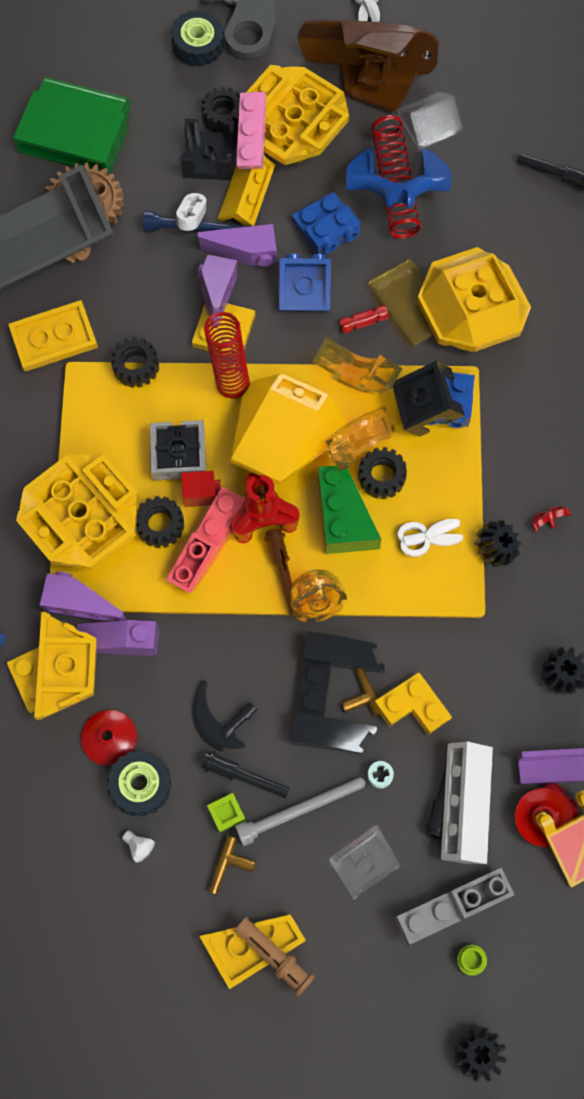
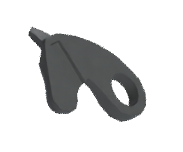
(250, 15)

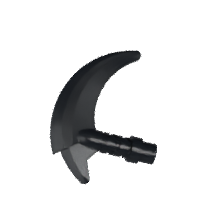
(214, 732)

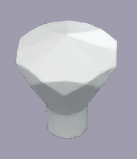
(139, 846)

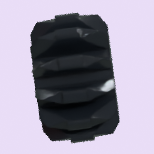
(498, 543)
(560, 678)
(470, 1055)

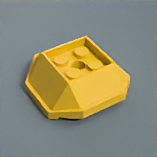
(300, 113)
(472, 321)
(74, 485)

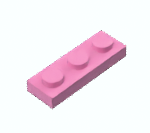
(251, 130)

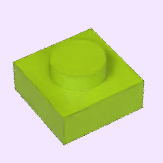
(226, 812)

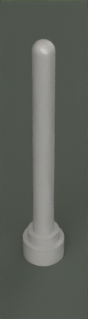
(250, 830)

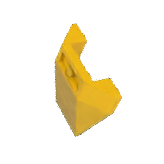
(283, 426)

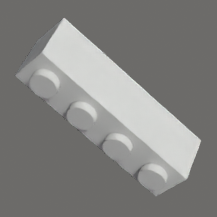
(467, 803)

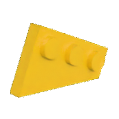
(239, 960)

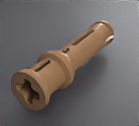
(284, 965)

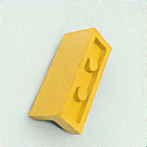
(246, 194)

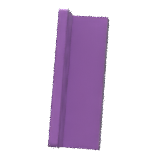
(550, 766)

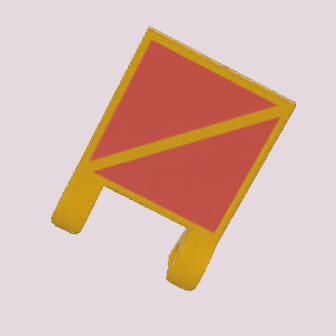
(566, 843)

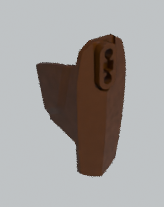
(374, 56)

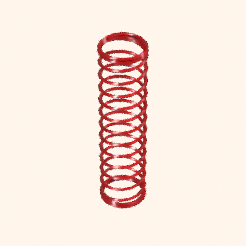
(385, 135)
(238, 342)

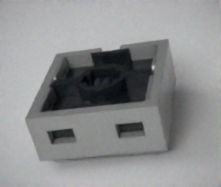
(177, 449)

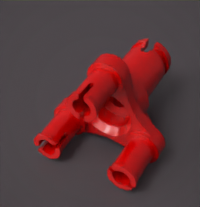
(261, 513)

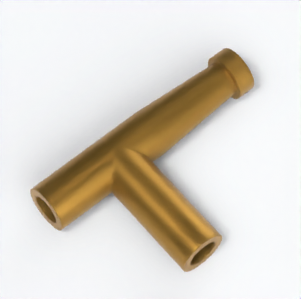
(368, 696)
(227, 858)

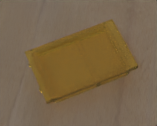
(399, 292)

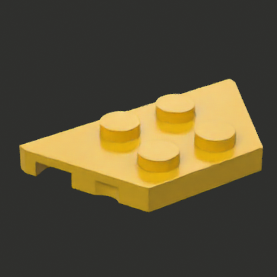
(64, 666)

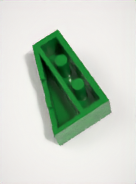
(344, 514)

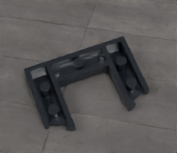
(310, 724)

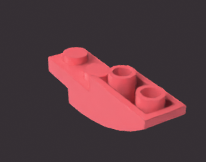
(207, 541)

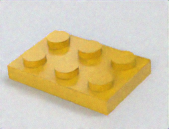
(53, 336)

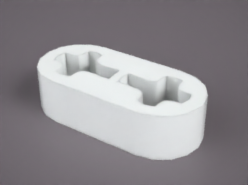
(191, 211)

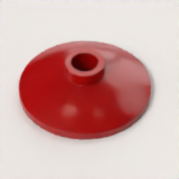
(122, 741)
(534, 802)

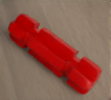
(363, 319)

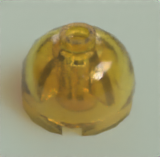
(317, 595)

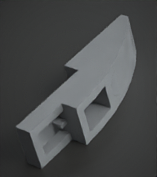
(454, 906)

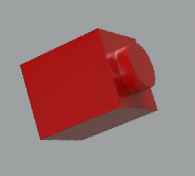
(199, 488)

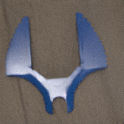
(434, 177)

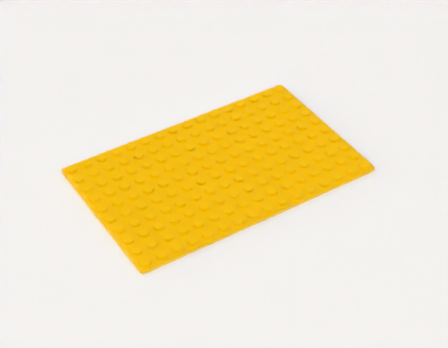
(384, 582)

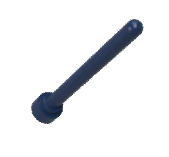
(153, 221)

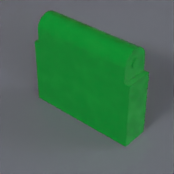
(73, 125)

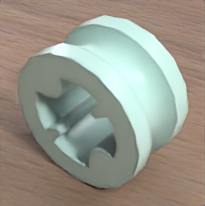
(373, 769)

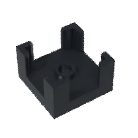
(208, 153)
(425, 398)

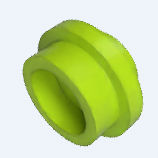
(471, 960)

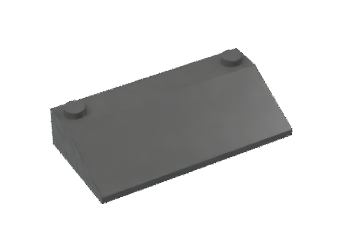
(52, 227)

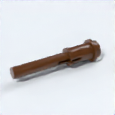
(280, 558)

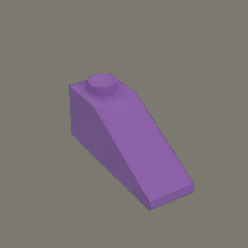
(246, 244)
(217, 282)
(70, 597)
(124, 636)

